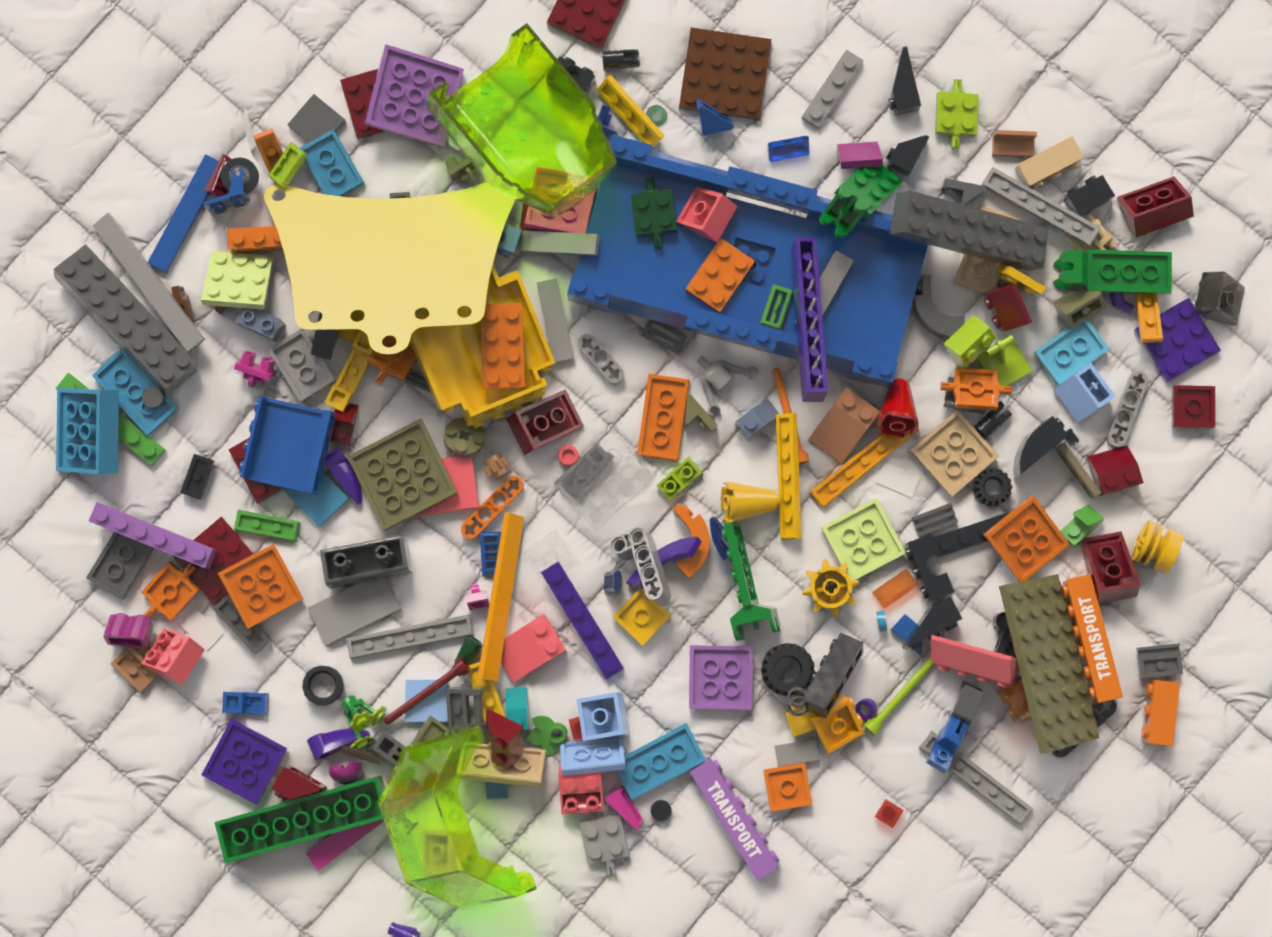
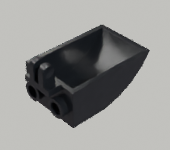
(1040, 442)

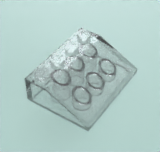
(605, 479)

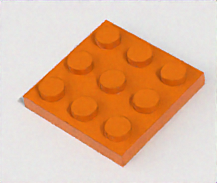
(1026, 539)
(260, 586)

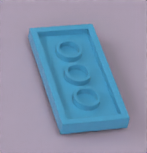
(123, 375)
(660, 761)

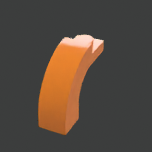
(698, 529)

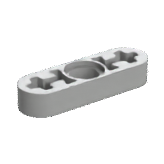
(614, 367)

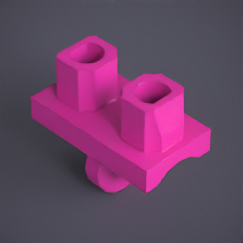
(254, 372)

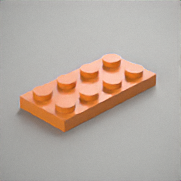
(503, 346)

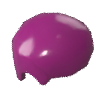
(346, 775)

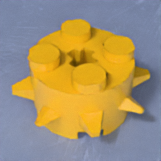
(839, 595)

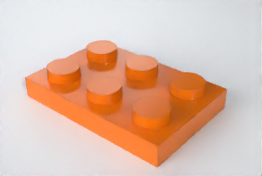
(720, 275)

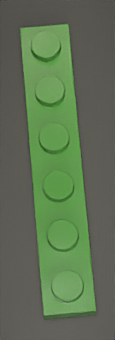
(127, 431)

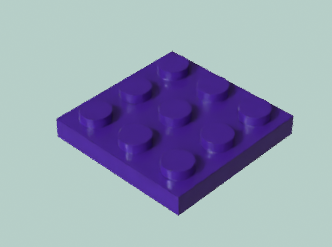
(1184, 341)
(244, 761)

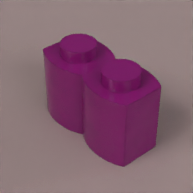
(128, 631)

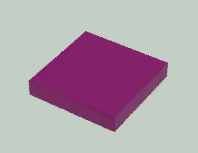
(859, 155)

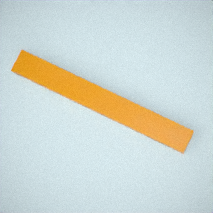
(500, 597)

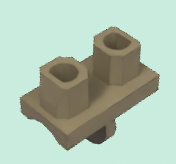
(463, 169)

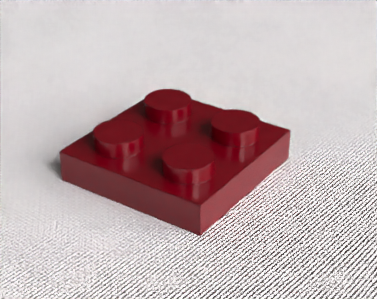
(1193, 406)

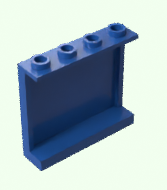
(287, 445)

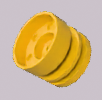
(1152, 545)

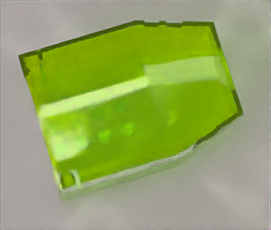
(528, 127)

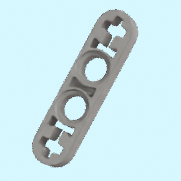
(1130, 410)

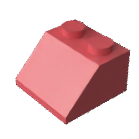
(707, 213)

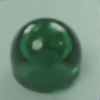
(652, 109)

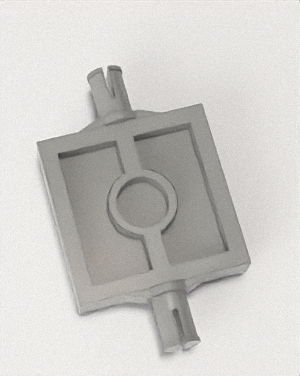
(604, 840)

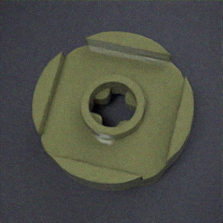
(467, 448)

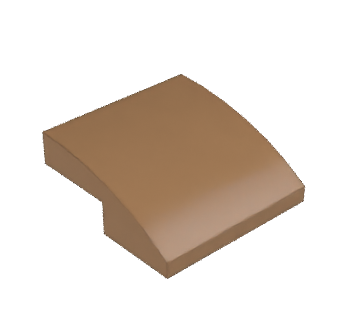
(130, 668)

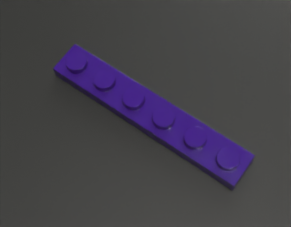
(582, 620)

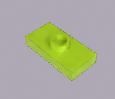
(288, 165)

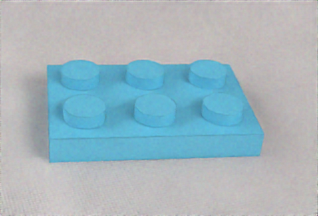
(1071, 351)

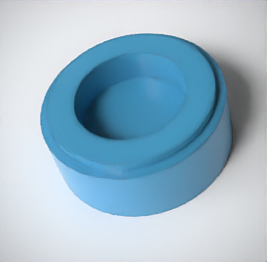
(881, 620)

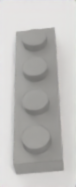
(832, 89)

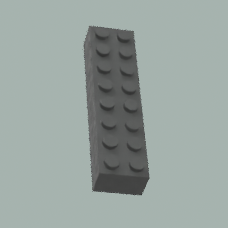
(969, 230)
(125, 320)

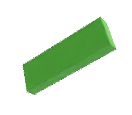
(266, 525)

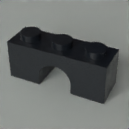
(932, 585)

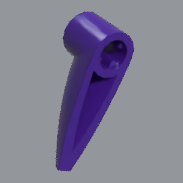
(344, 473)
(329, 743)

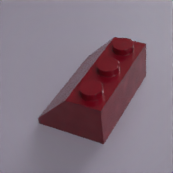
(1156, 206)

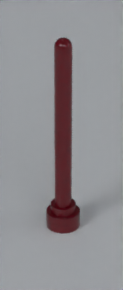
(460, 668)

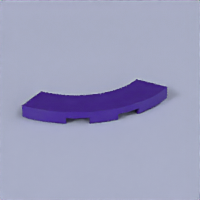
(672, 552)

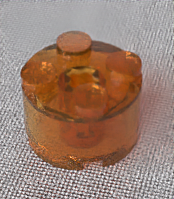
(1016, 700)

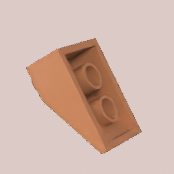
(843, 425)

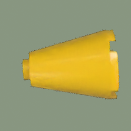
(746, 501)

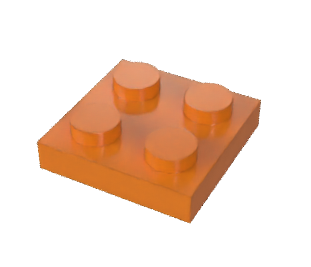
(787, 787)

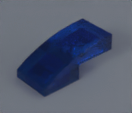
(716, 532)

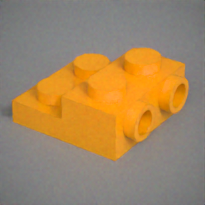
(840, 725)

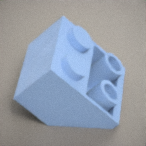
(1084, 393)

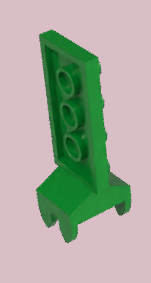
(859, 198)
(1115, 271)
(752, 610)

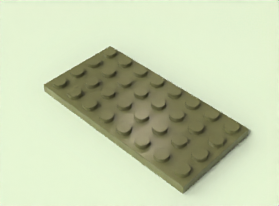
(1049, 663)

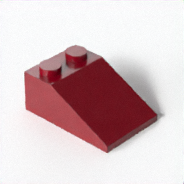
(544, 422)
(1110, 567)

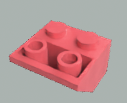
(173, 656)
(581, 793)

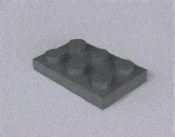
(119, 564)

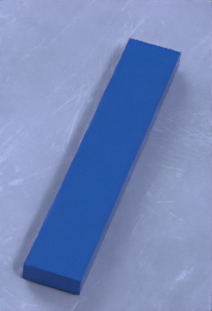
(183, 217)

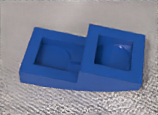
(245, 702)

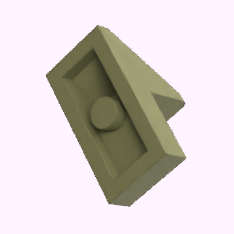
(695, 410)

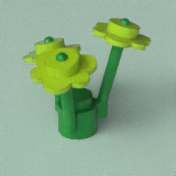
(360, 721)

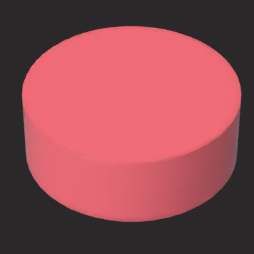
(568, 455)

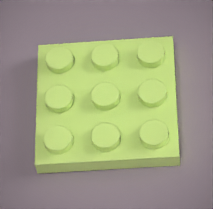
(237, 280)
(863, 539)

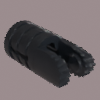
(620, 59)
(990, 423)

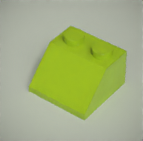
(969, 341)

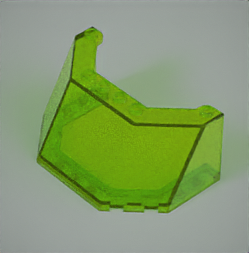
(432, 828)

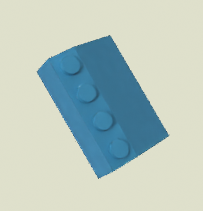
(87, 431)

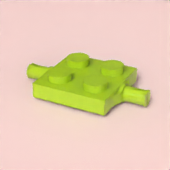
(956, 113)

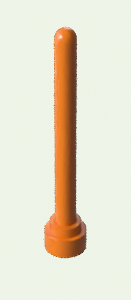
(803, 457)

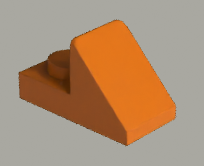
(269, 147)

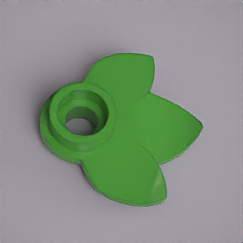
(544, 735)

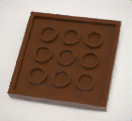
(725, 72)

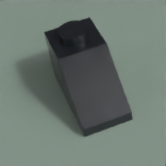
(906, 155)

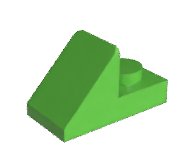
(1082, 524)

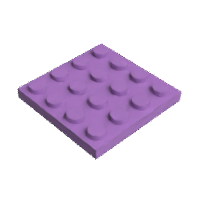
(403, 92)

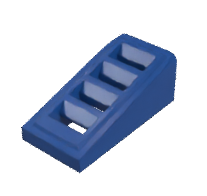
(488, 535)

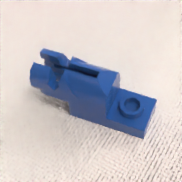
(947, 743)

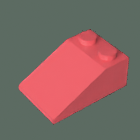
(530, 648)

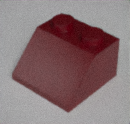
(1006, 307)
(1115, 470)
(503, 739)
(295, 783)

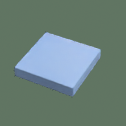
(433, 705)

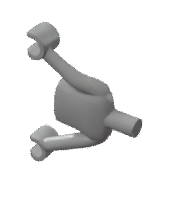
(719, 377)

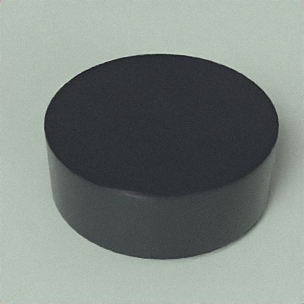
(660, 810)

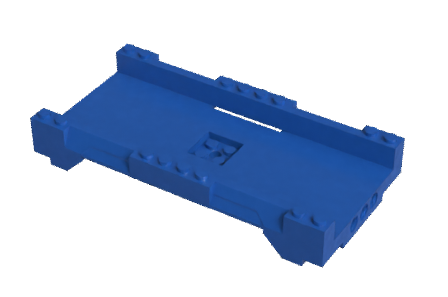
(634, 278)

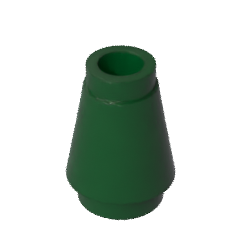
(470, 649)

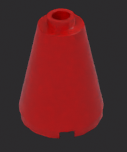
(898, 411)

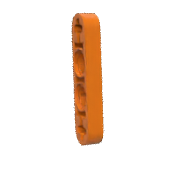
(494, 509)

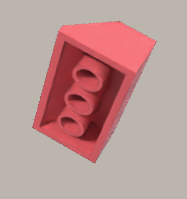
(975, 661)

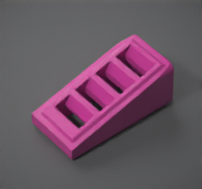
(624, 806)

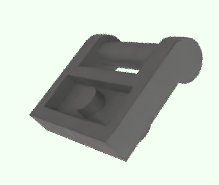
(458, 706)

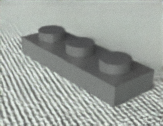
(253, 637)

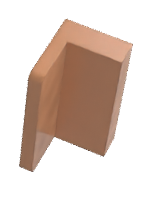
(1013, 143)

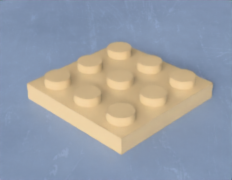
(954, 453)

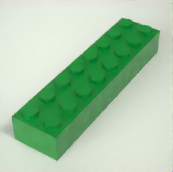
(300, 819)

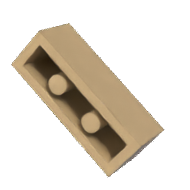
(1050, 163)

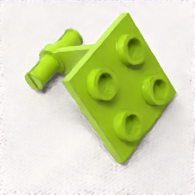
(1006, 359)

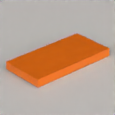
(663, 417)

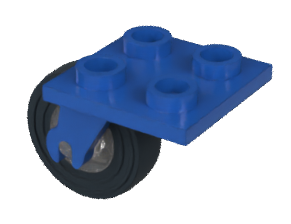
(239, 178)

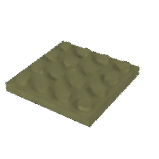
(402, 474)

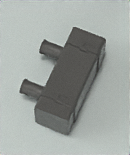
(365, 561)

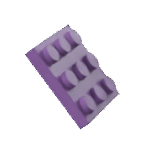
(720, 677)

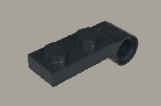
(1003, 643)

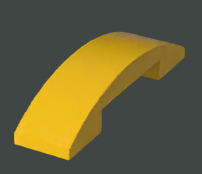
(351, 374)

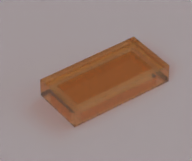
(895, 588)

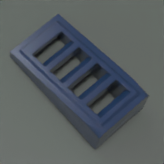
(612, 582)

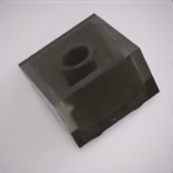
(1219, 298)

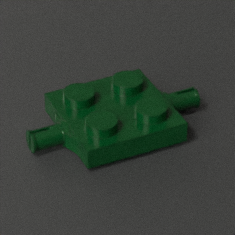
(654, 212)

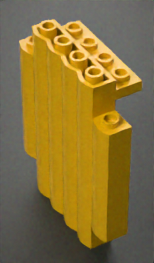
(453, 358)

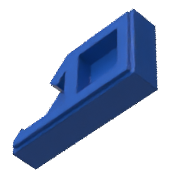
(904, 628)

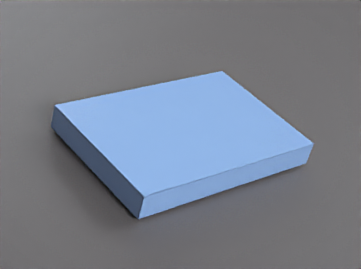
(592, 756)

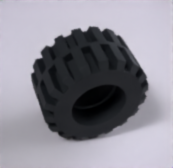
(779, 652)

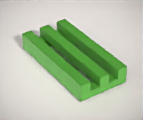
(771, 324)

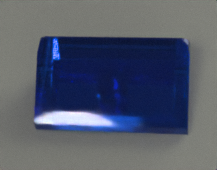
(788, 148)

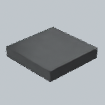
(315, 119)

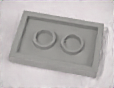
(302, 371)

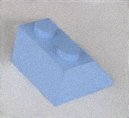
(602, 716)

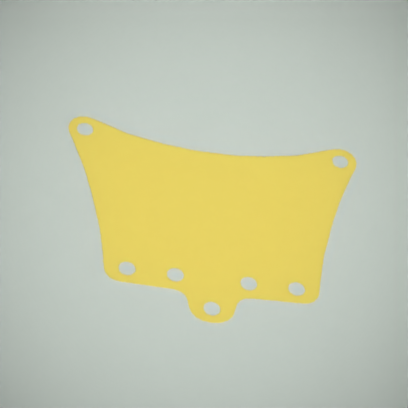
(389, 258)

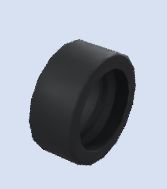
(306, 686)

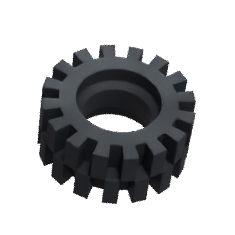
(1005, 487)

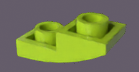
(679, 478)

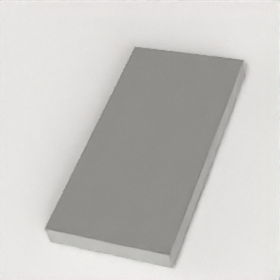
(353, 609)

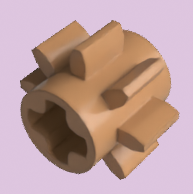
(496, 466)

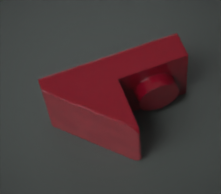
(344, 425)

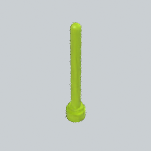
(875, 724)

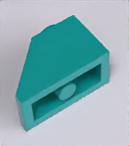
(517, 706)

